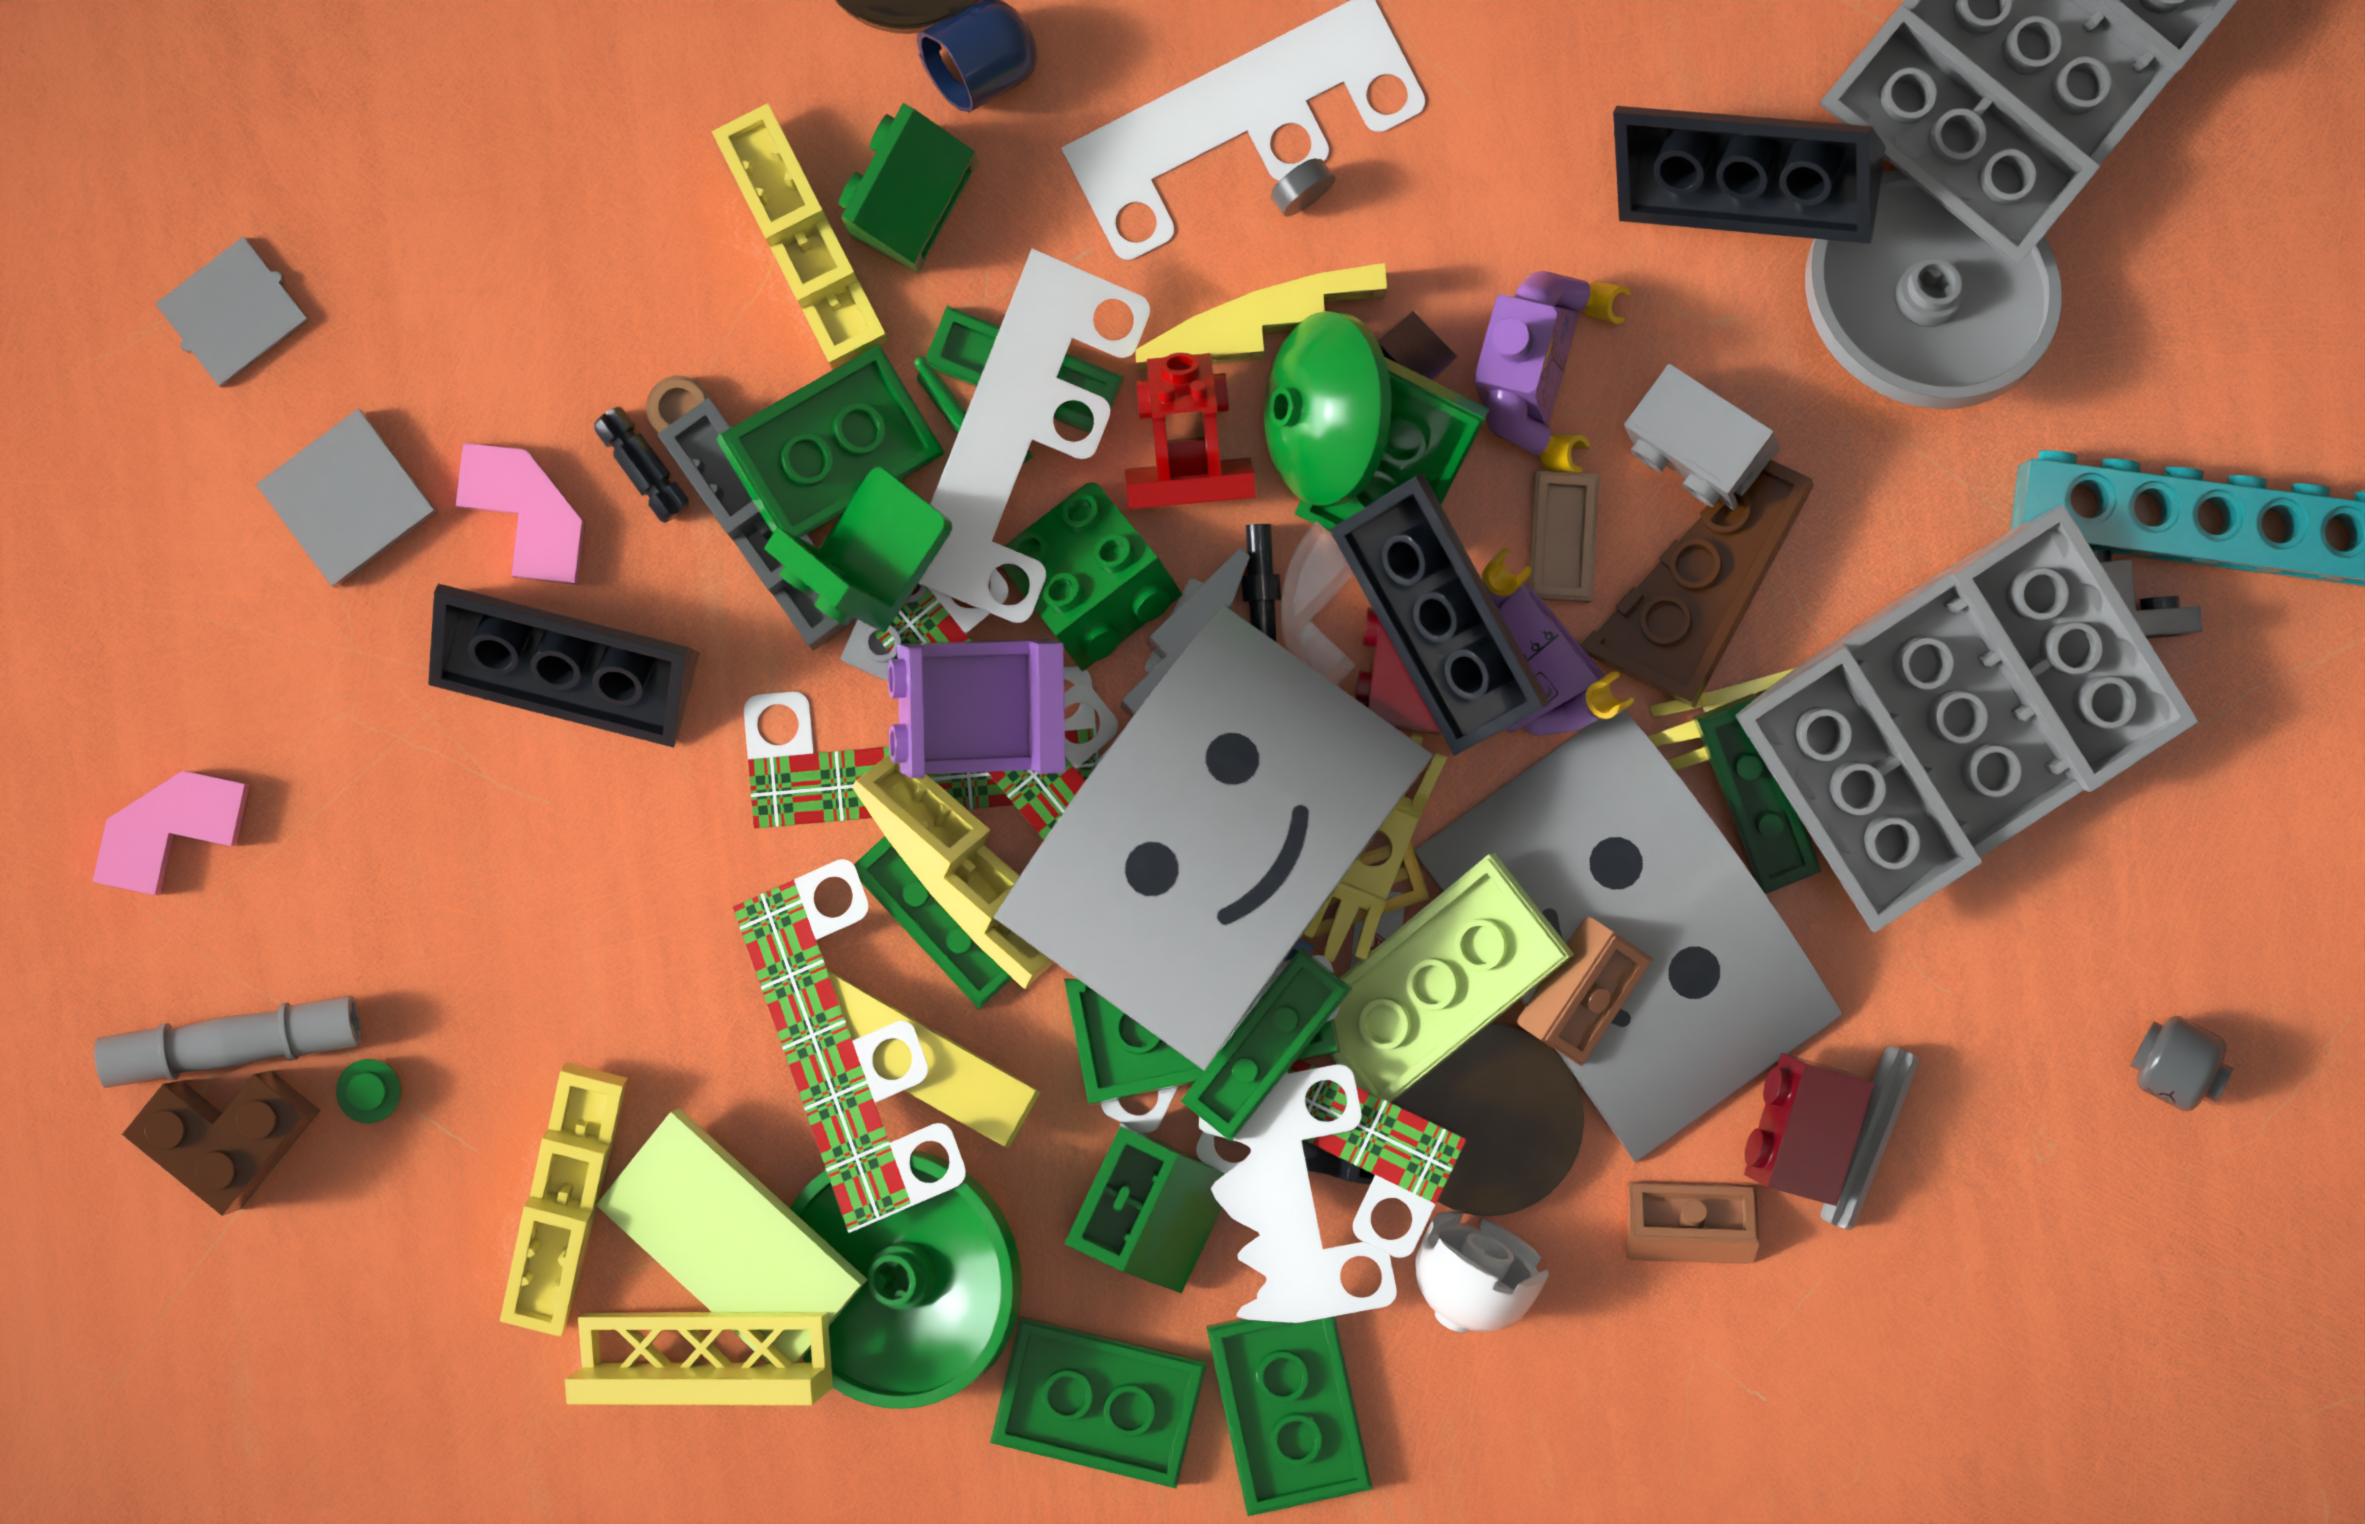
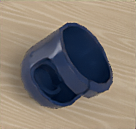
(988, 47)

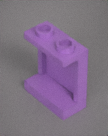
(978, 707)

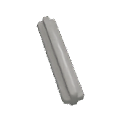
(1886, 1101)

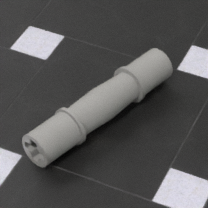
(227, 1041)

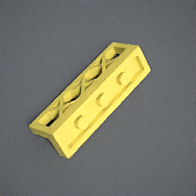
(701, 1383)

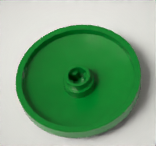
(935, 1292)

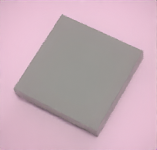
(346, 498)

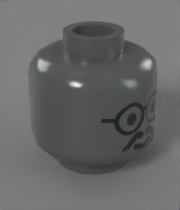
(2182, 1063)

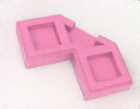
(547, 526)
(141, 835)

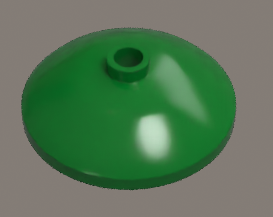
(1327, 408)

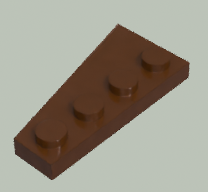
(1693, 601)

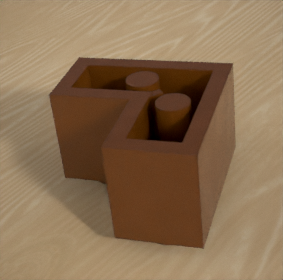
(217, 1152)

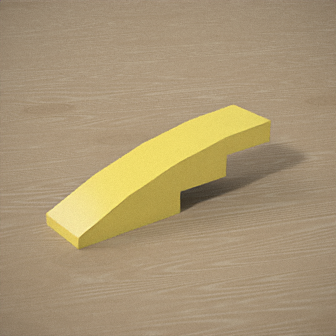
(799, 235)
(1237, 327)
(950, 859)
(956, 1077)
(563, 1199)

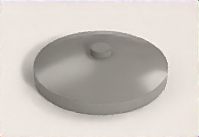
(1931, 304)

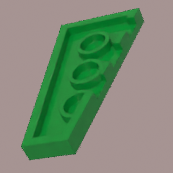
(1128, 1060)

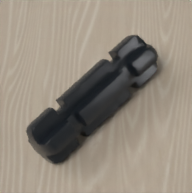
(641, 464)

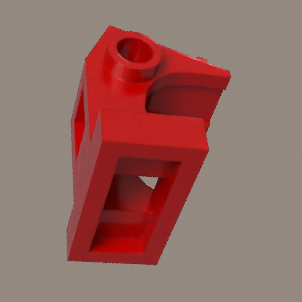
(1189, 467)

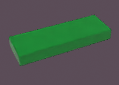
(965, 343)
(929, 923)
(1266, 1044)

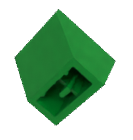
(907, 187)
(1147, 1210)

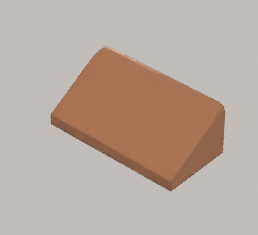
(1585, 992)
(1692, 1222)

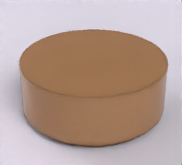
(672, 400)

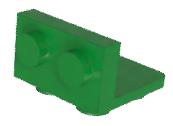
(870, 553)
(1098, 575)

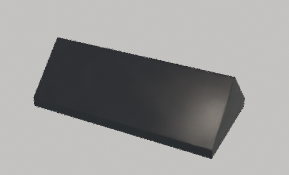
(1747, 173)
(1439, 615)
(559, 665)

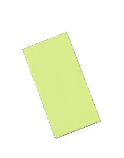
(1443, 979)
(726, 1232)

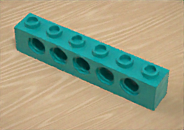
(2178, 534)

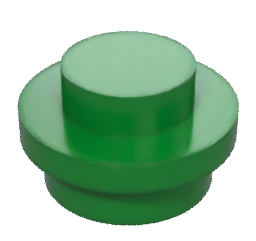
(369, 1091)

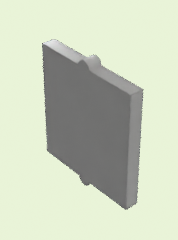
(232, 311)

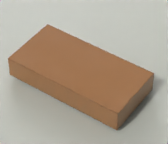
(1563, 535)

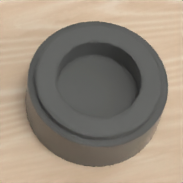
(1302, 186)

